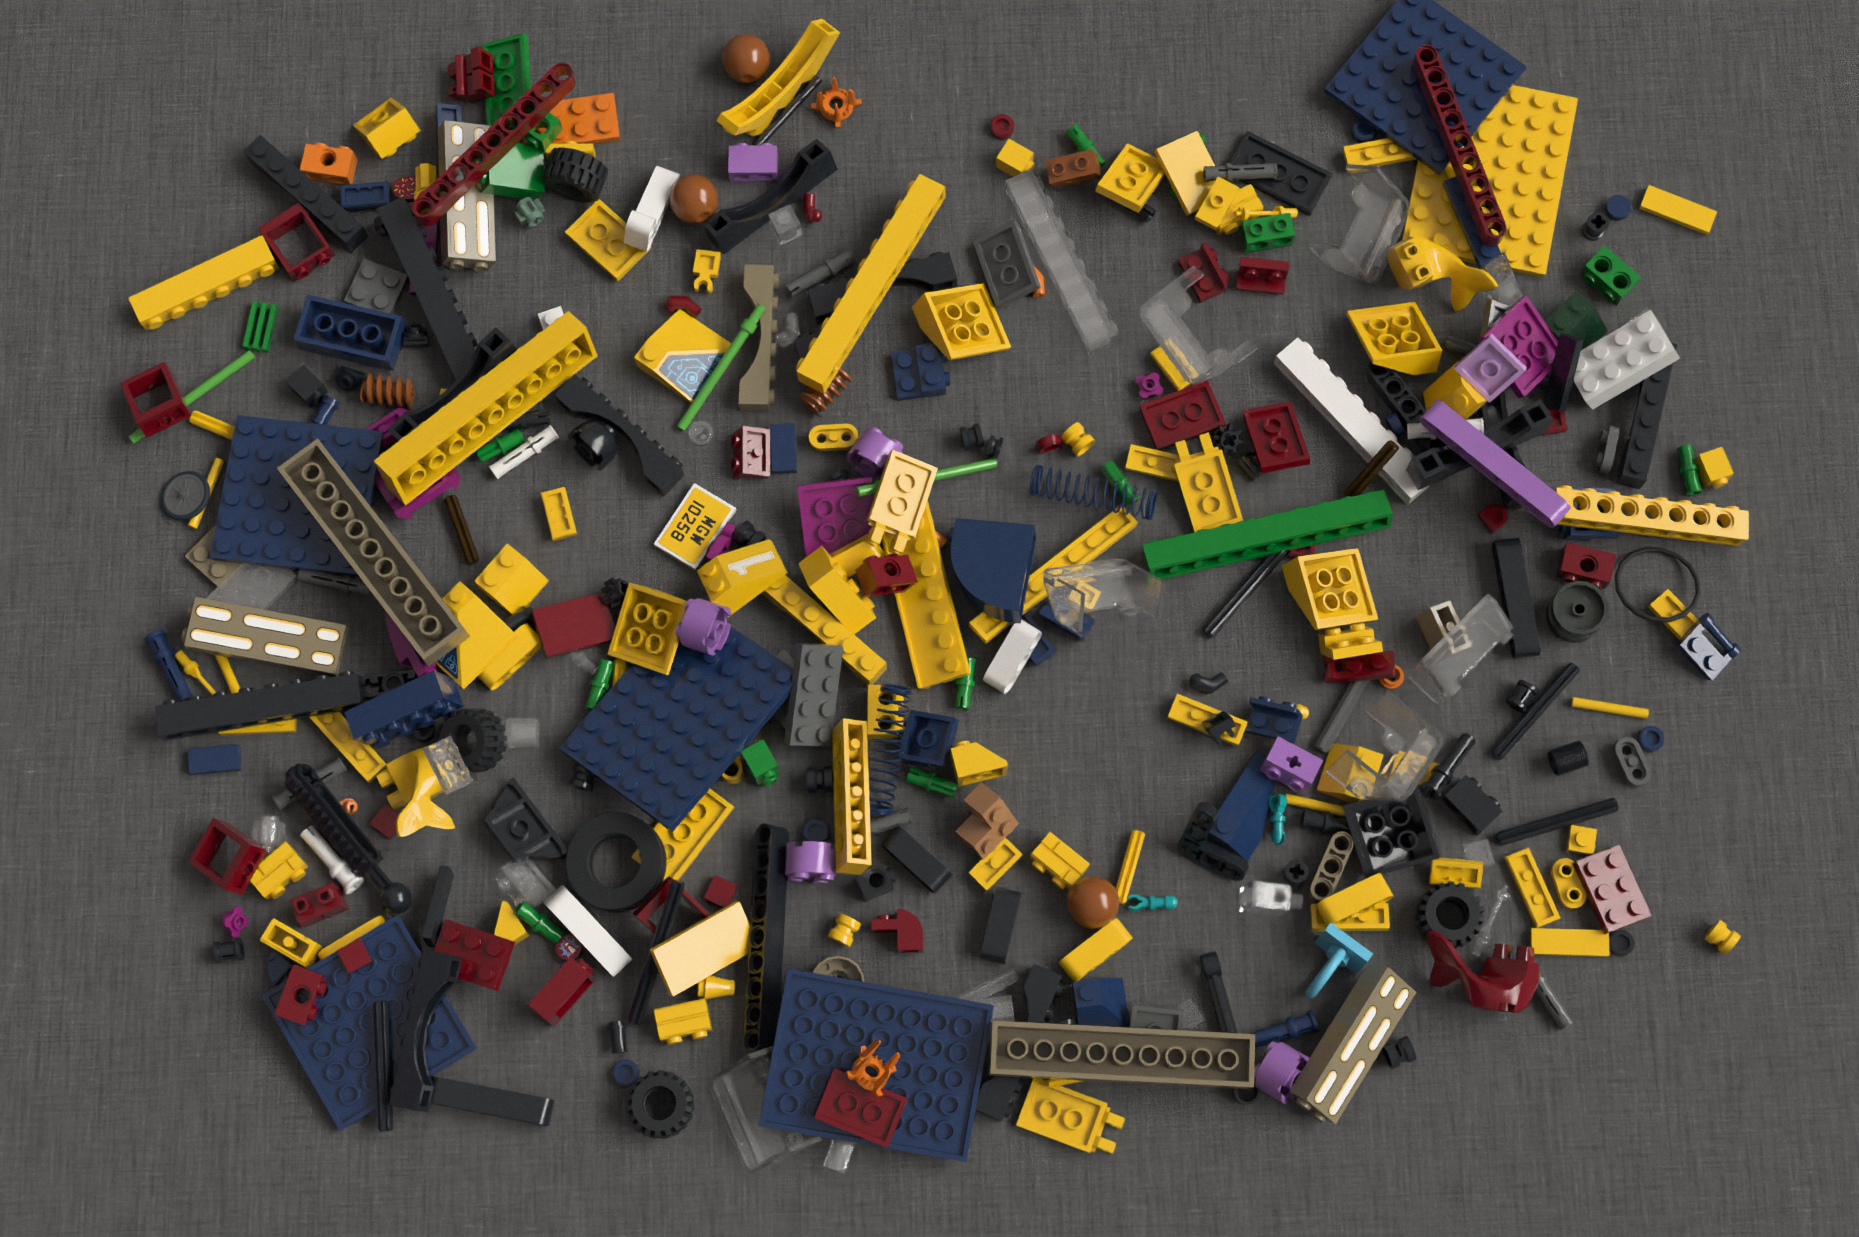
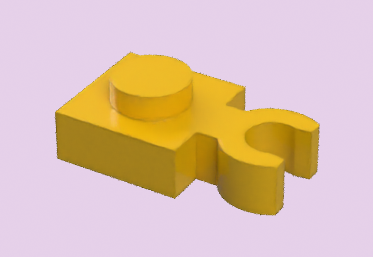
(706, 267)

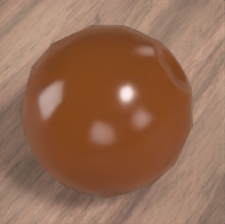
(745, 58)
(693, 199)
(1093, 902)

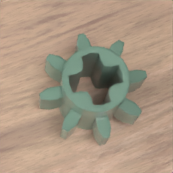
(529, 212)

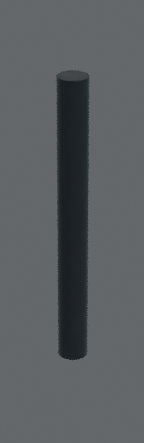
(788, 111)

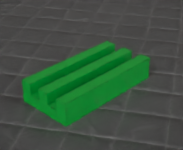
(273, 308)

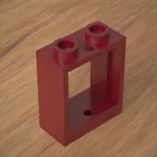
(283, 224)
(152, 420)
(249, 855)
(657, 898)
(563, 990)

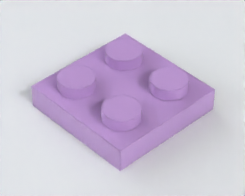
(1490, 367)

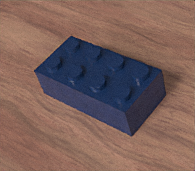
(350, 332)
(404, 709)

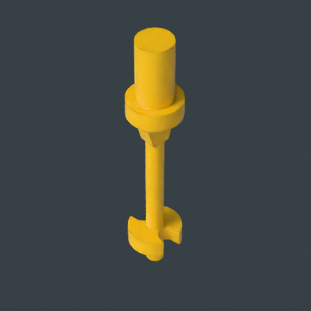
(1243, 212)
(191, 668)

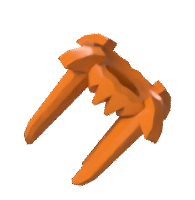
(836, 115)
(883, 1070)

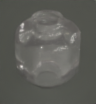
(268, 832)

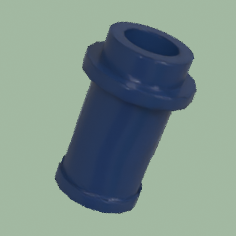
(325, 410)

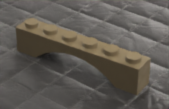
(755, 385)

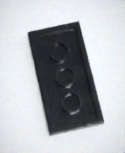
(1297, 180)

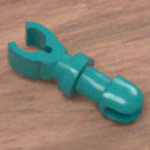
(1277, 809)
(1165, 902)

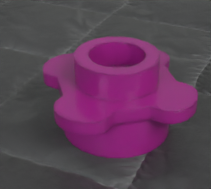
(1155, 389)
(234, 921)

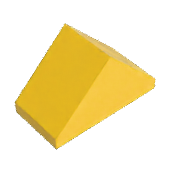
(509, 925)

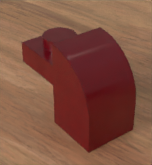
(906, 926)

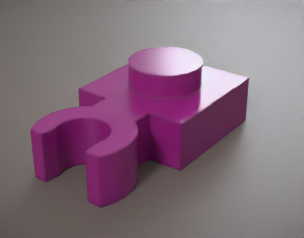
(722, 543)

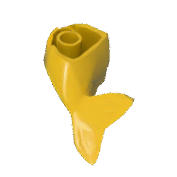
(1421, 261)
(416, 789)

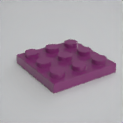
(1528, 339)
(833, 513)

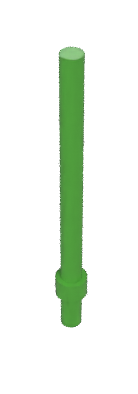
(747, 327)
(206, 386)
(941, 474)

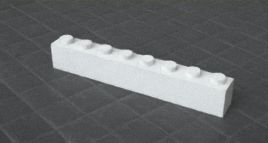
(1346, 414)

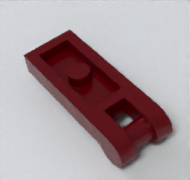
(1360, 668)

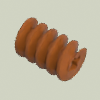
(387, 391)
(815, 400)

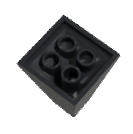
(1391, 834)

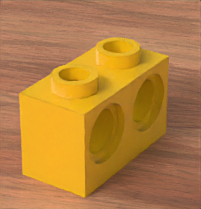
(873, 704)

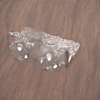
(448, 765)
(524, 883)

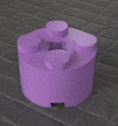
(871, 452)
(704, 626)
(810, 861)
(1279, 1070)

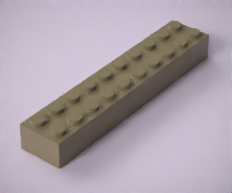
(373, 552)
(1122, 1055)

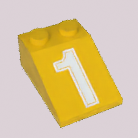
(741, 574)

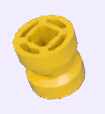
(1077, 439)
(844, 930)
(1722, 937)

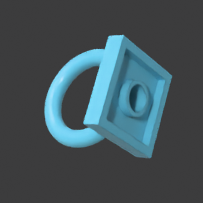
(1342, 952)

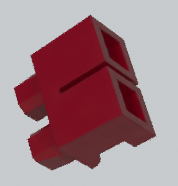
(473, 76)
(316, 904)

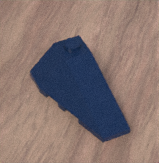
(1244, 811)

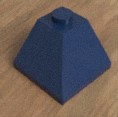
(1101, 1002)

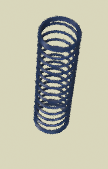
(1150, 506)
(901, 691)

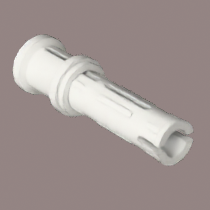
(338, 868)

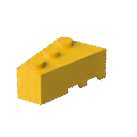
(836, 590)

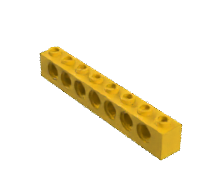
(1734, 521)

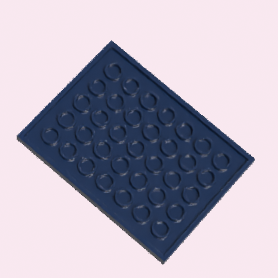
(676, 733)
(938, 1067)

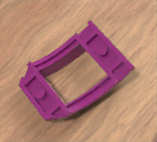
(449, 480)

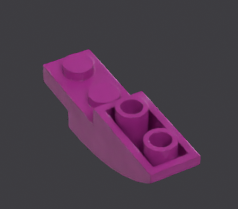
(405, 651)

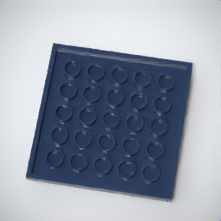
(1385, 91)
(260, 512)
(340, 1042)

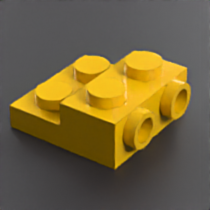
(1348, 642)

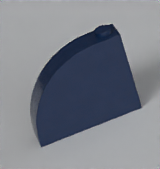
(993, 565)

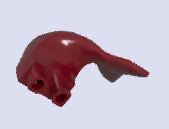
(1502, 984)

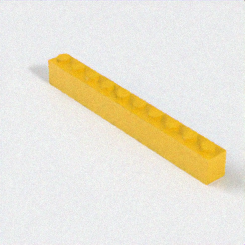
(871, 283)

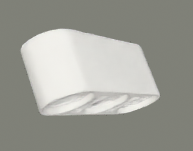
(1012, 656)

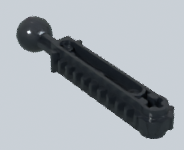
(345, 835)

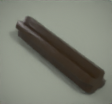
(1371, 469)
(461, 529)

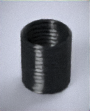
(1568, 758)

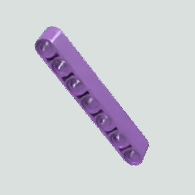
(1495, 463)

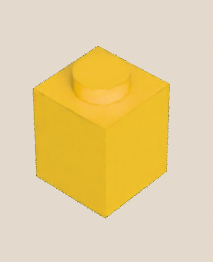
(1014, 159)
(1714, 468)

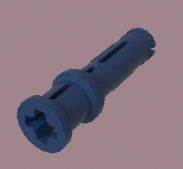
(165, 657)
(1290, 1028)

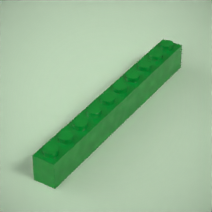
(1267, 535)

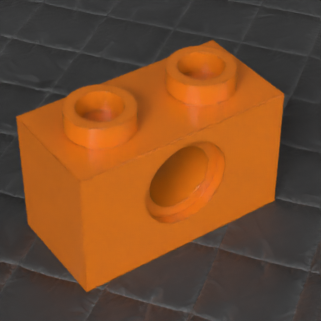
(339, 172)

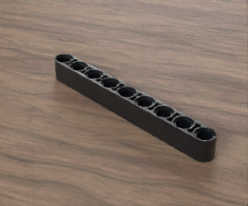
(766, 937)

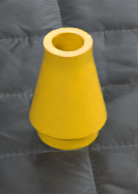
(715, 987)

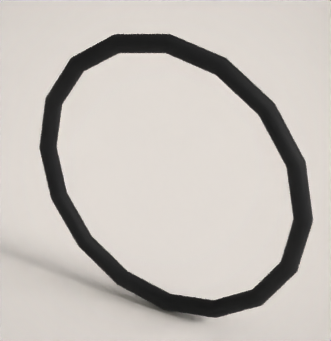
(1643, 615)

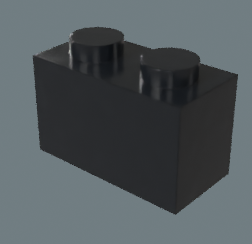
(1472, 804)

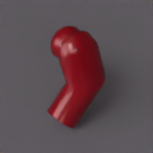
(811, 214)
(683, 302)

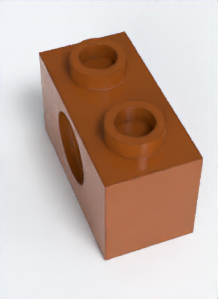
(1073, 168)

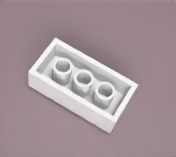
(1623, 359)

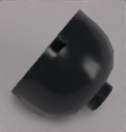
(594, 443)

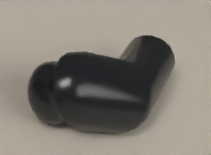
(1207, 685)

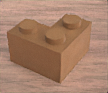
(988, 823)

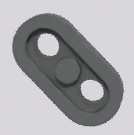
(1605, 458)
(1633, 762)

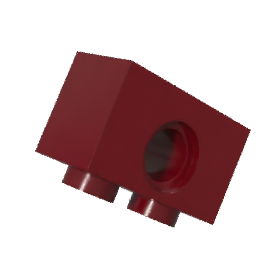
(1599, 562)
(886, 575)
(290, 1007)

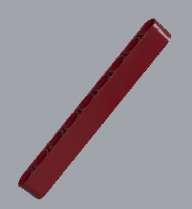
(492, 155)
(1459, 156)

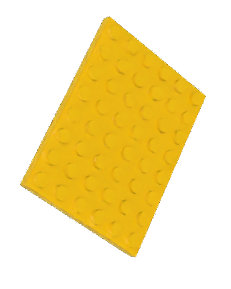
(1525, 161)

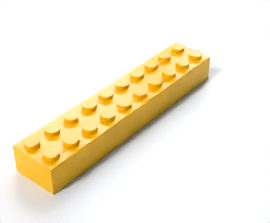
(486, 408)

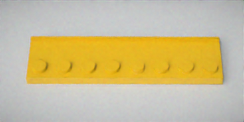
(929, 611)

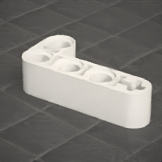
(645, 221)
(587, 930)

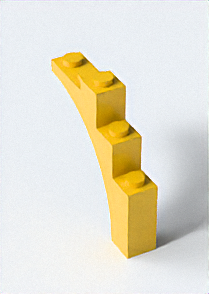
(800, 66)

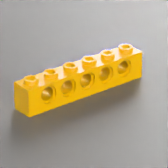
(851, 797)

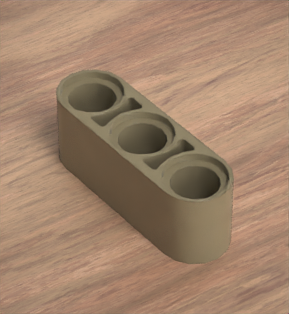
(1336, 857)

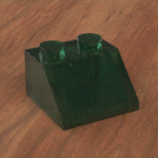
(1579, 319)

